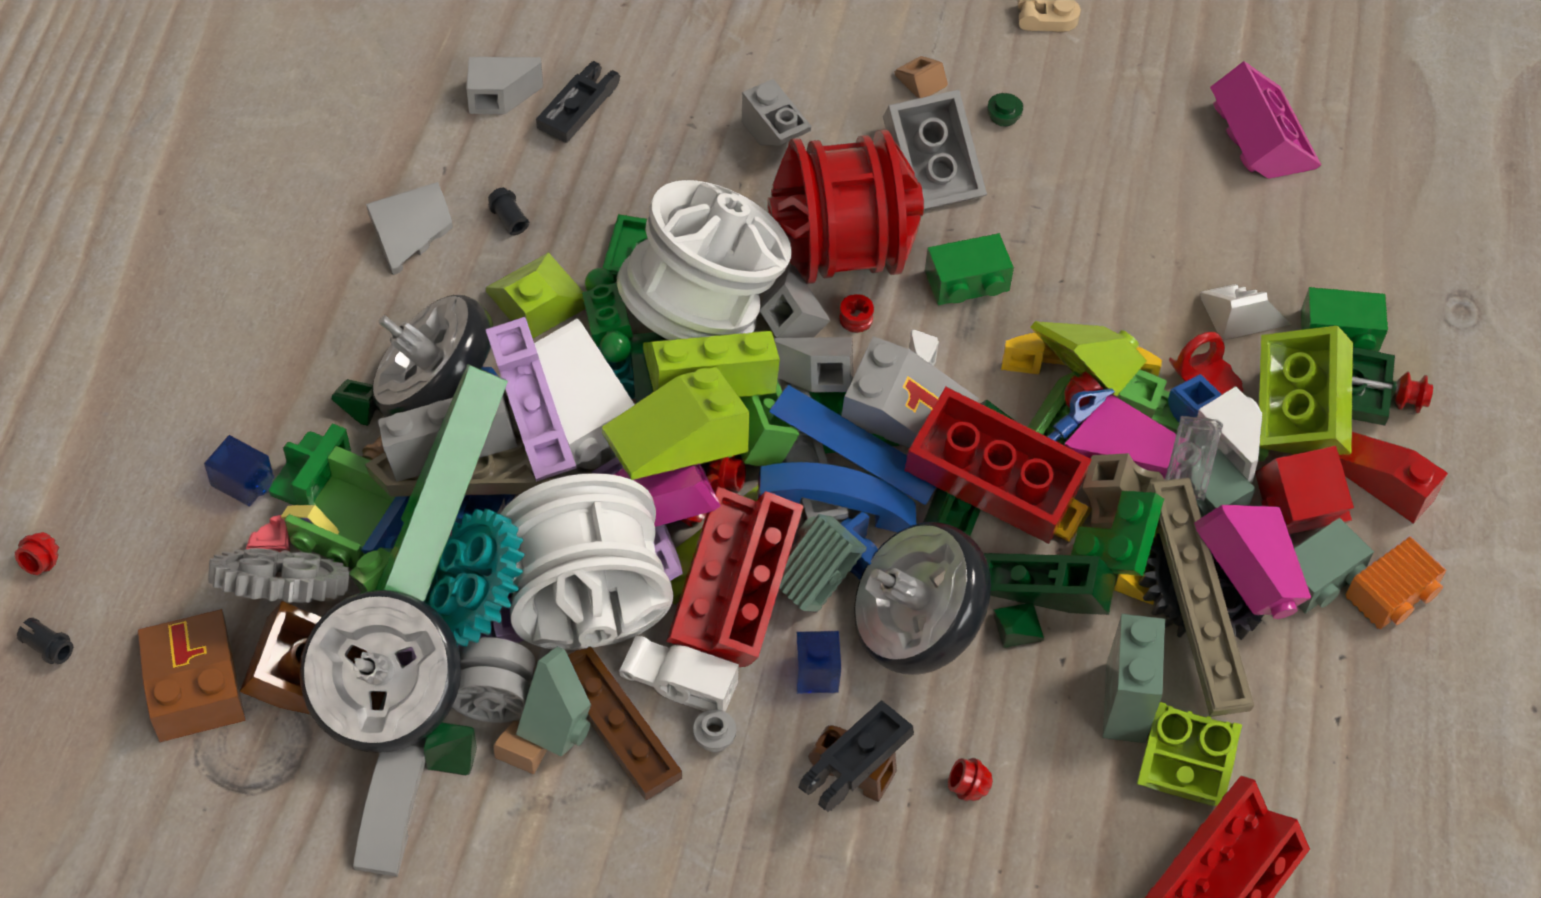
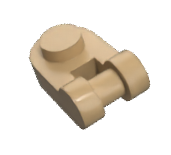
(1055, 16)

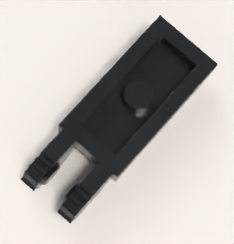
(577, 102)
(857, 754)

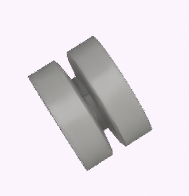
(494, 680)

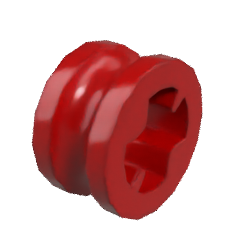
(863, 320)

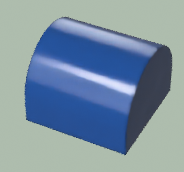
(1191, 396)

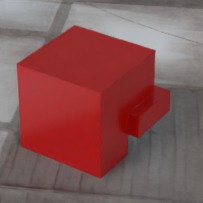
(1307, 489)

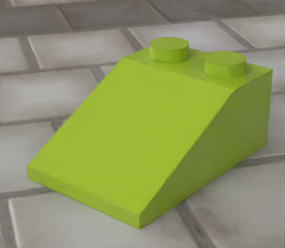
(680, 425)

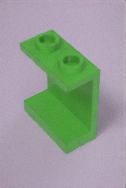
(350, 503)

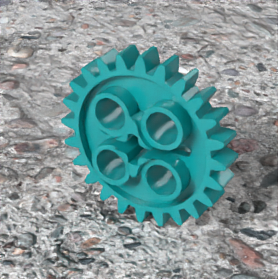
(476, 574)

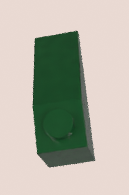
(1053, 581)

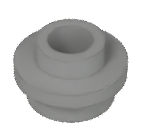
(714, 740)

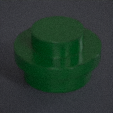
(1005, 109)

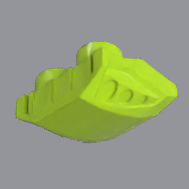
(1189, 755)

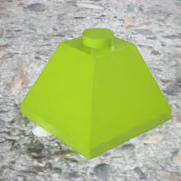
(539, 293)
(1095, 349)

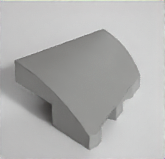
(409, 223)

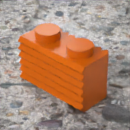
(1396, 583)

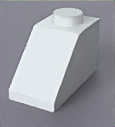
(1240, 429)

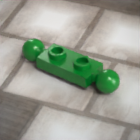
(607, 315)

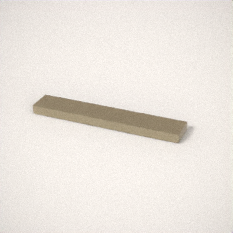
(1201, 601)

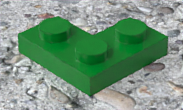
(1129, 540)

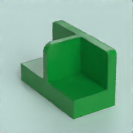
(308, 466)

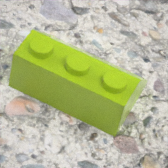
(744, 360)
(1306, 390)

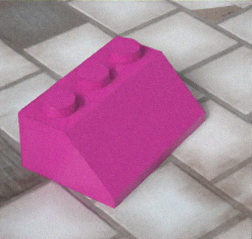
(1263, 123)

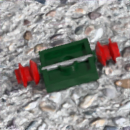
(1375, 386)

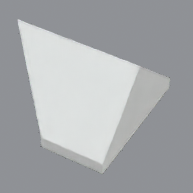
(1241, 311)

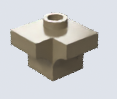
(1106, 480)

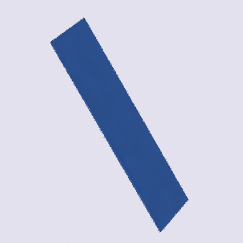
(850, 442)

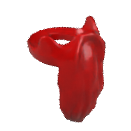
(1208, 364)

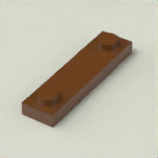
(623, 727)

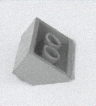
(410, 436)

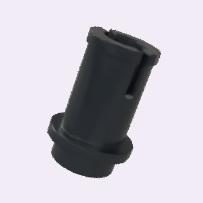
(504, 205)
(52, 645)

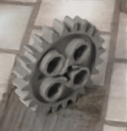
(254, 572)

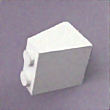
(581, 388)

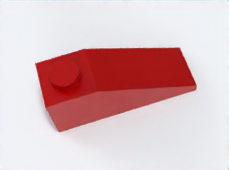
(1393, 475)

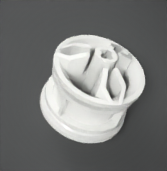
(702, 262)
(586, 562)

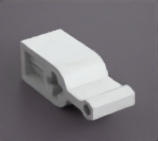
(682, 674)

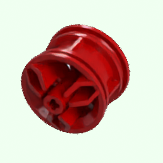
(847, 205)

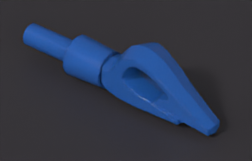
(1078, 414)

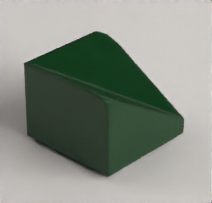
(451, 749)

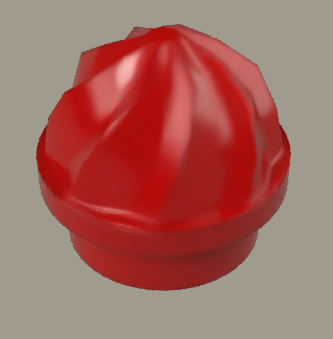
(1084, 382)
(730, 471)
(37, 553)
(970, 779)

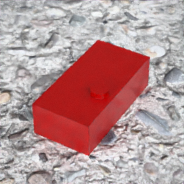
(997, 464)

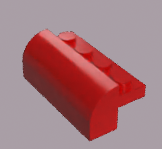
(735, 576)
(1236, 851)

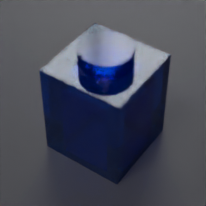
(239, 470)
(817, 662)

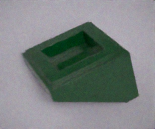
(356, 400)
(1018, 625)

